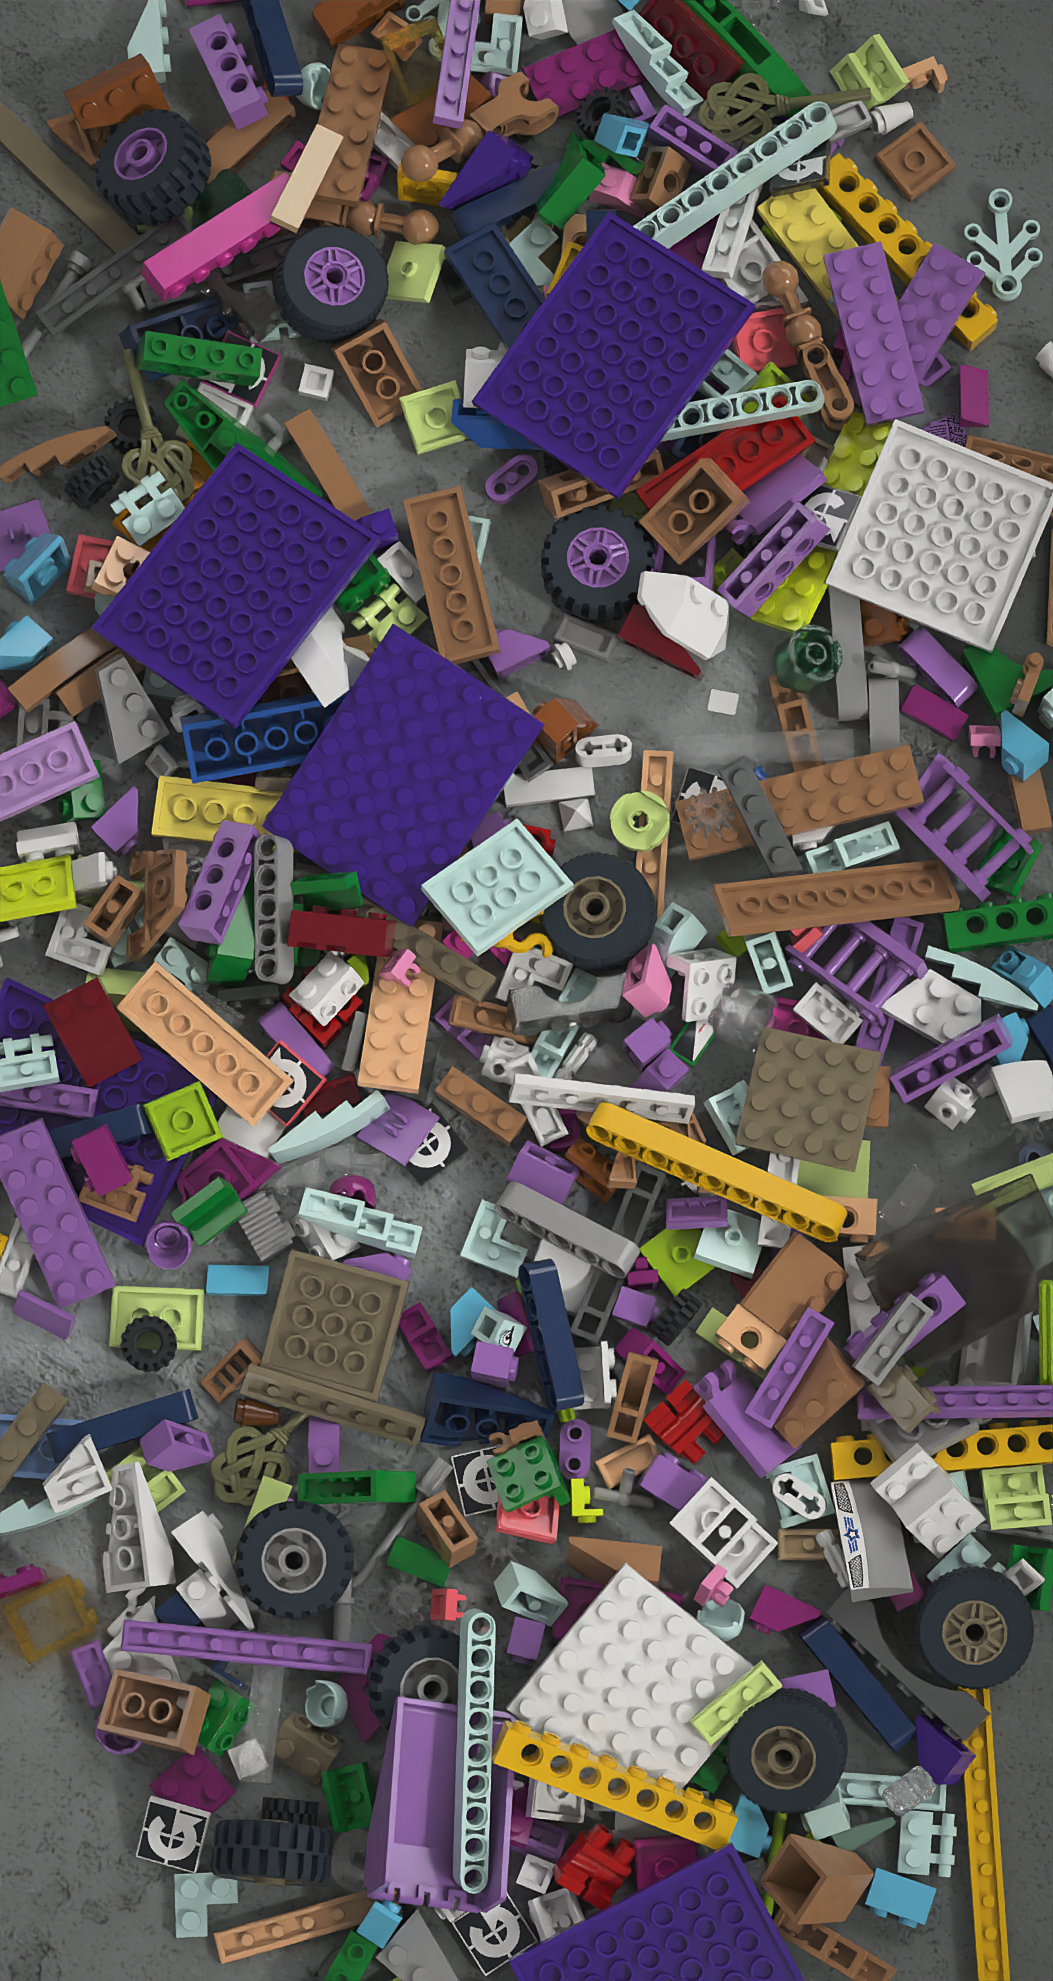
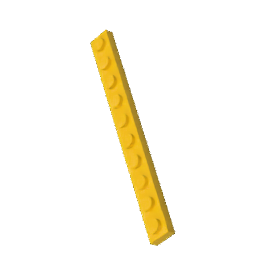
(985, 1851)

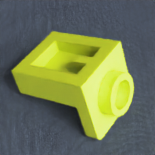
(581, 1495)

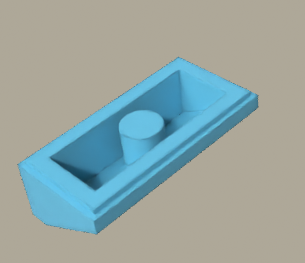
(237, 1280)

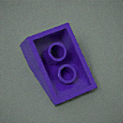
(490, 167)

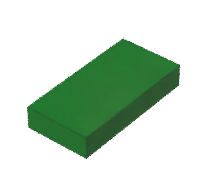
(418, 1561)

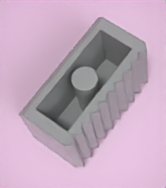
(264, 1227)

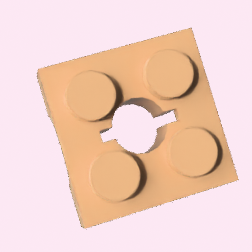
(119, 560)

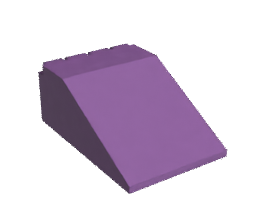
(415, 1808)

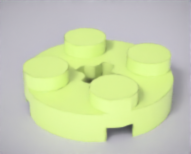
(637, 804)

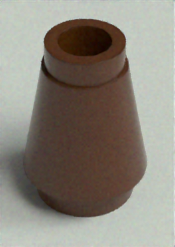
(255, 1413)

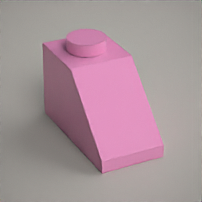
(616, 190)
(647, 982)

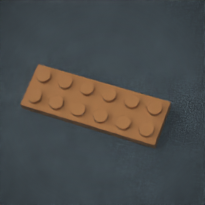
(353, 110)
(451, 575)

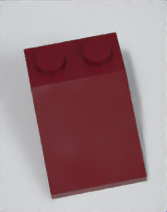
(644, 635)
(93, 1032)

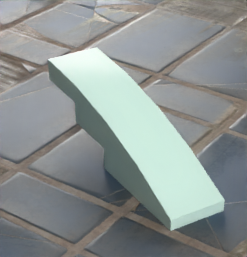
(652, 57)
(851, 850)
(992, 986)
(552, 1045)
(318, 1133)
(361, 1224)
(22, 1517)

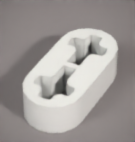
(603, 750)
(794, 1502)

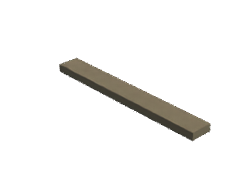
(63, 183)

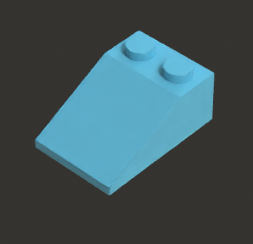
(38, 567)

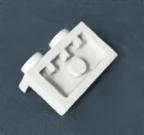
(827, 1014)

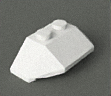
(686, 612)

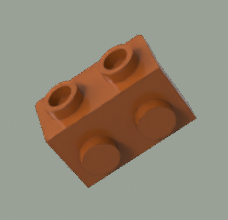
(881, 625)
(594, 1169)

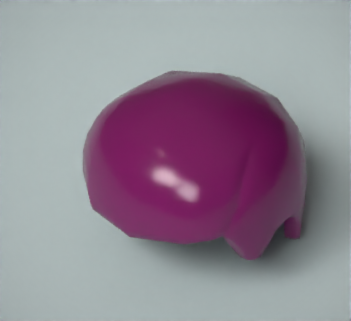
(355, 1187)

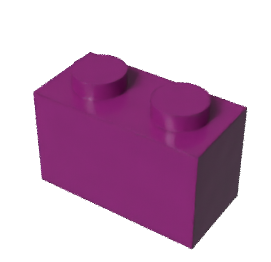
(101, 1160)

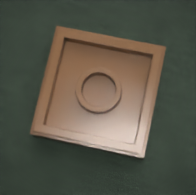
(915, 161)

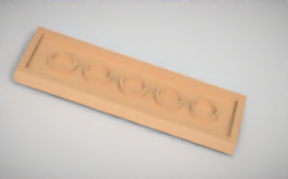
(398, 1026)
(205, 1044)

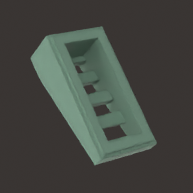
(860, 1834)

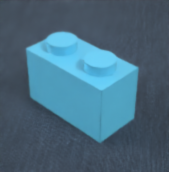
(899, 1897)

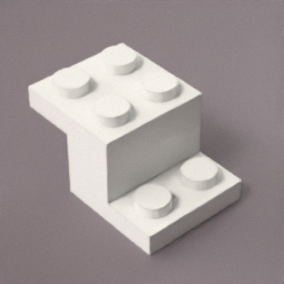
(927, 1500)
(723, 1532)

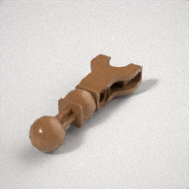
(504, 115)
(369, 218)
(804, 335)

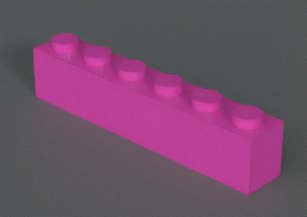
(215, 242)

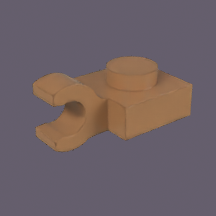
(518, 1436)

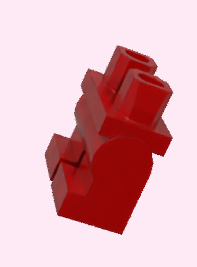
(323, 1034)
(683, 1430)
(593, 1867)

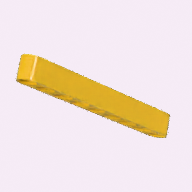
(716, 1172)

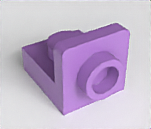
(641, 105)

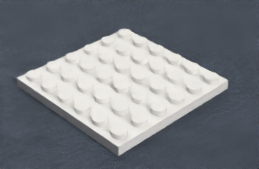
(942, 536)
(632, 1682)

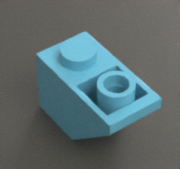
(621, 134)
(23, 645)
(1026, 974)
(463, 1319)
(380, 1922)

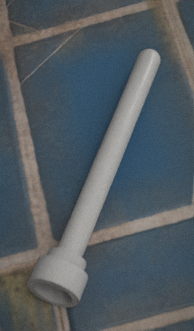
(77, 267)

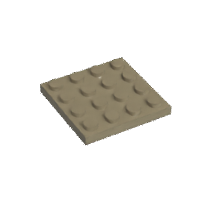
(808, 1099)
(335, 1324)

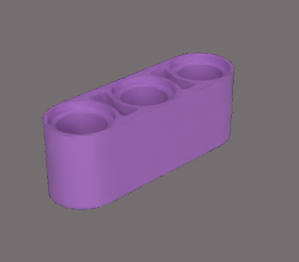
(938, 667)
(281, 1025)

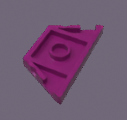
(230, 1162)
(358, 1701)

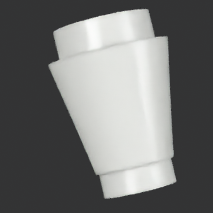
(890, 116)

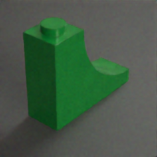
(571, 185)
(998, 677)
(358, 1487)

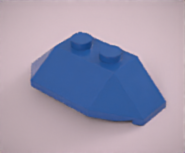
(486, 430)

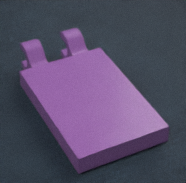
(775, 497)
(757, 1443)

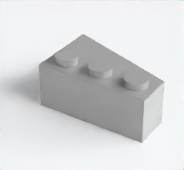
(127, 709)
(416, 1954)

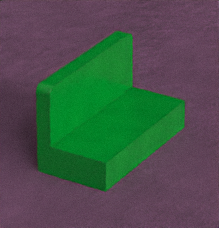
(329, 890)
(210, 1211)

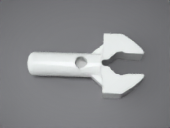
(129, 1612)

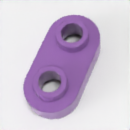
(510, 479)
(575, 1449)

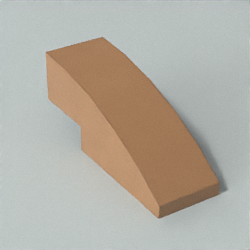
(1030, 803)
(632, 1397)

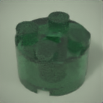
(220, 195)
(807, 659)

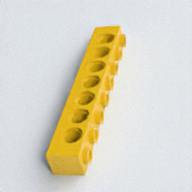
(844, 171)
(846, 1468)
(712, 1832)

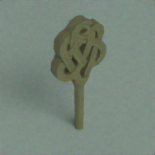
(722, 104)
(148, 435)
(230, 1474)

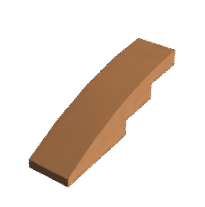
(66, 450)
(326, 465)
(60, 669)
(792, 716)
(834, 1950)

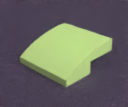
(873, 68)
(161, 1483)
(1015, 1497)

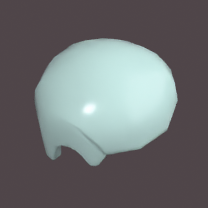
(314, 85)
(723, 1621)
(326, 1704)

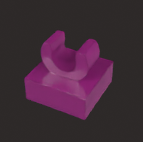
(642, 1277)

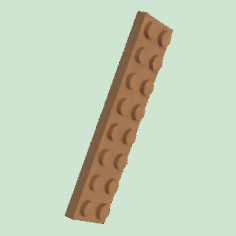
(819, 799)
(835, 897)

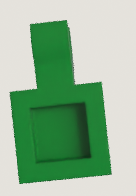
(712, 1770)

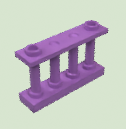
(957, 859)
(884, 948)

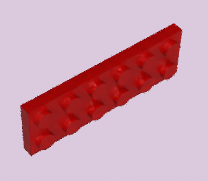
(741, 453)

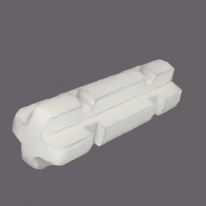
(576, 1057)
(833, 1555)

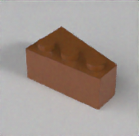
(347, 18)
(116, 94)
(417, 120)
(564, 726)

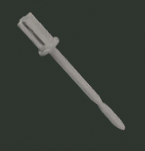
(426, 1488)

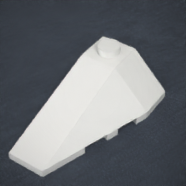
(322, 659)

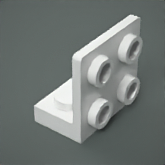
(705, 977)
(594, 1372)

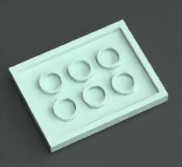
(497, 887)

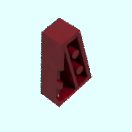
(342, 931)

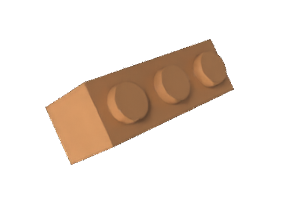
(481, 1106)

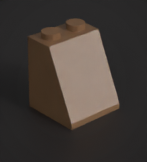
(815, 1880)

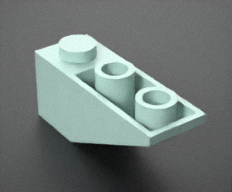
(150, 39)
(676, 933)

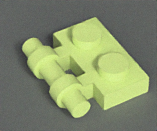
(404, 615)

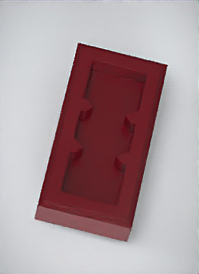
(333, 1094)

